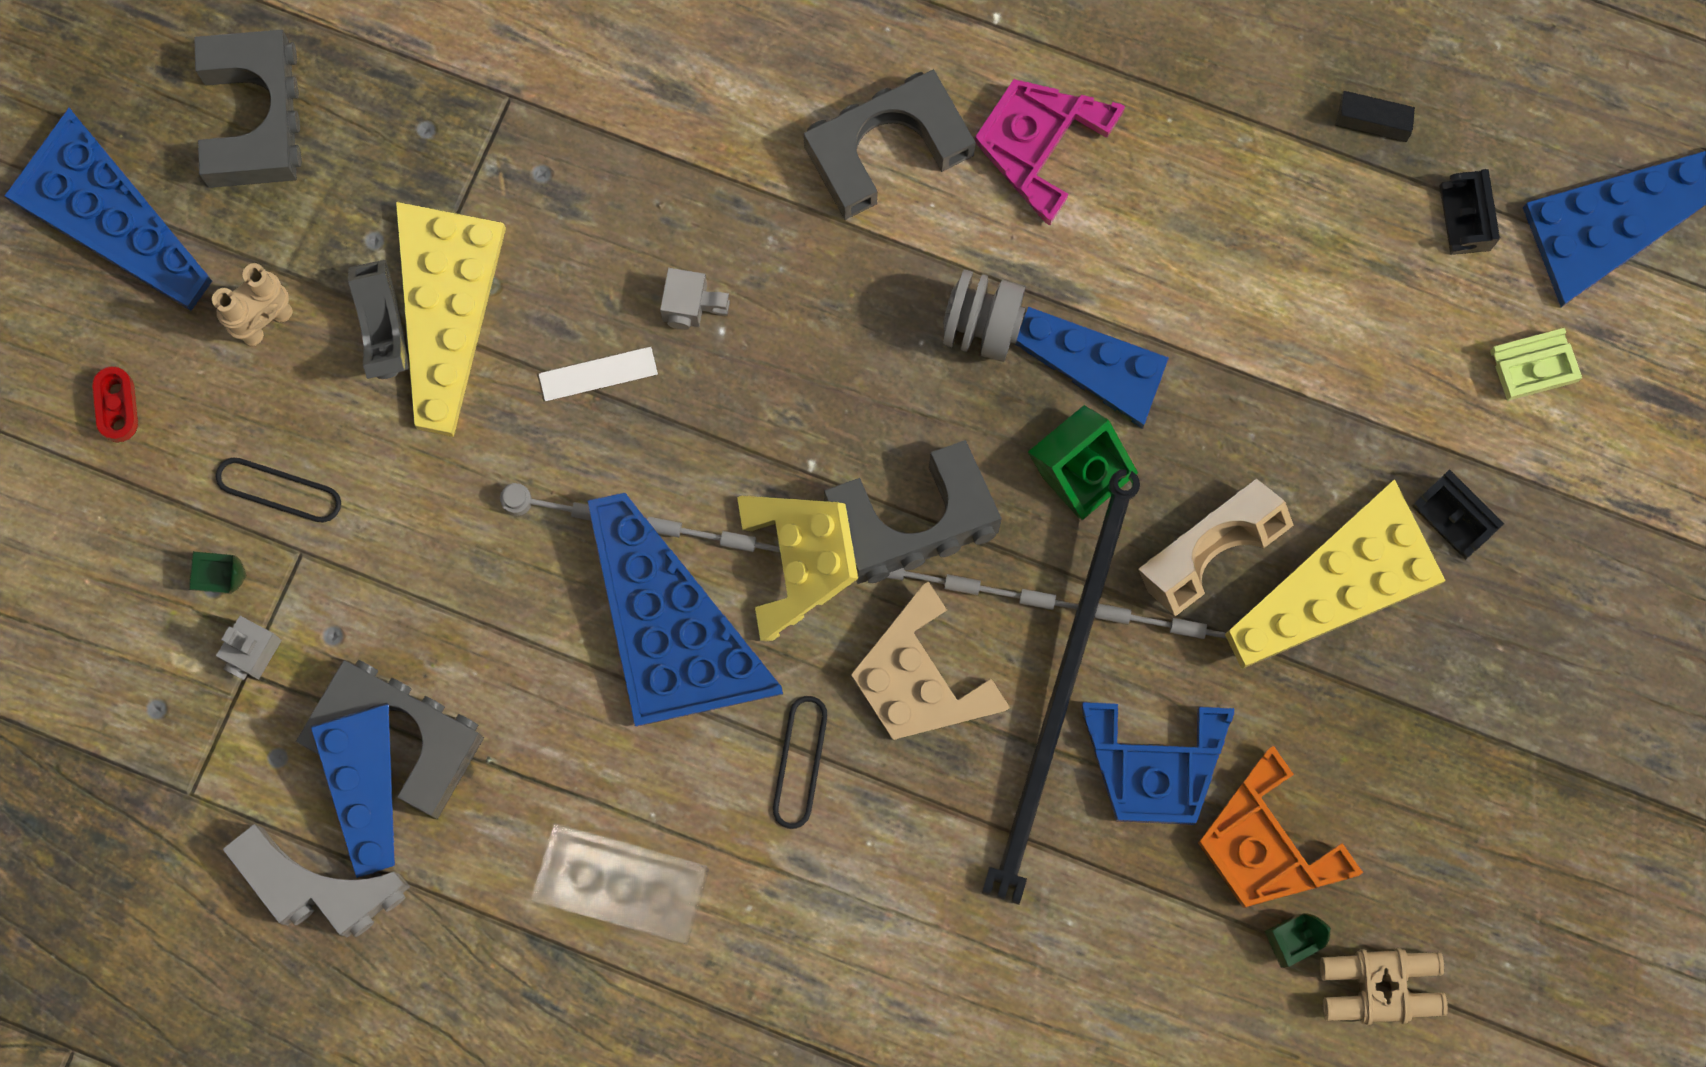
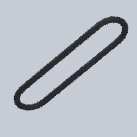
(272, 504)
(784, 760)

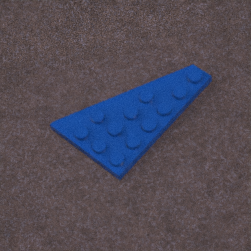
(669, 633)

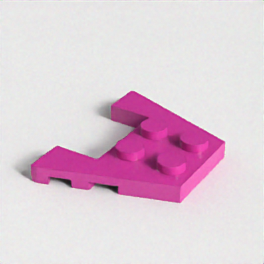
(1027, 130)

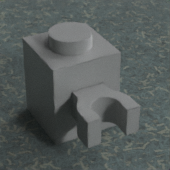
(687, 297)
(247, 649)

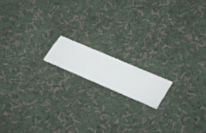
(598, 373)

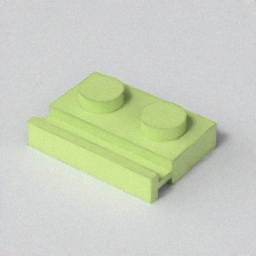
(1536, 364)

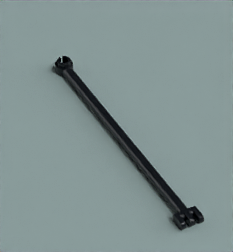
(1062, 692)

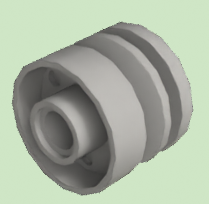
(984, 315)

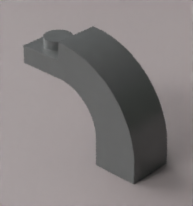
(379, 320)

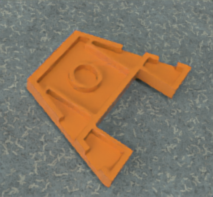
(1256, 852)

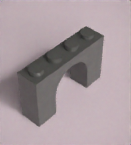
(917, 104)
(270, 149)
(968, 518)
(446, 742)

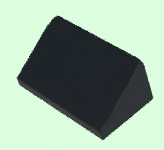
(1375, 116)

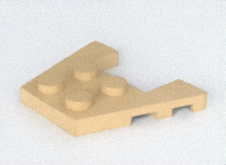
(907, 686)

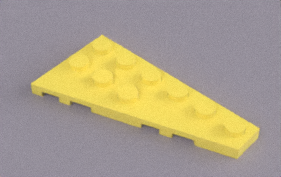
(446, 288)
(1355, 573)

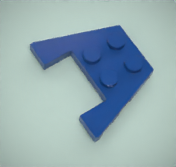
(1151, 780)

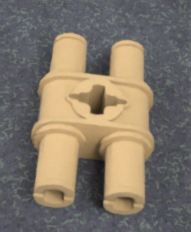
(252, 304)
(1375, 1005)

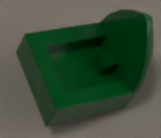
(216, 573)
(1298, 938)

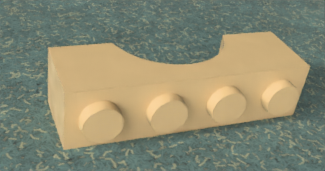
(1248, 518)

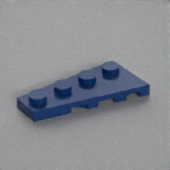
(1107, 367)
(359, 778)

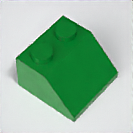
(1081, 459)

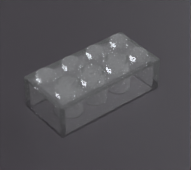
(620, 884)

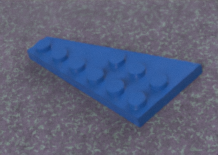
(92, 201)
(1609, 222)

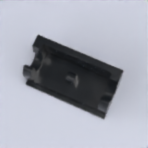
(1470, 212)
(1457, 514)

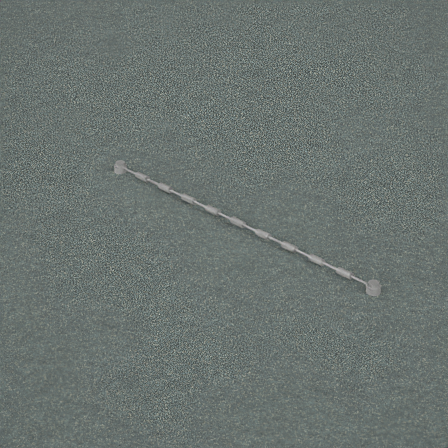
(518, 500)

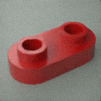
(115, 406)

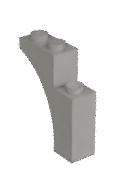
(293, 890)

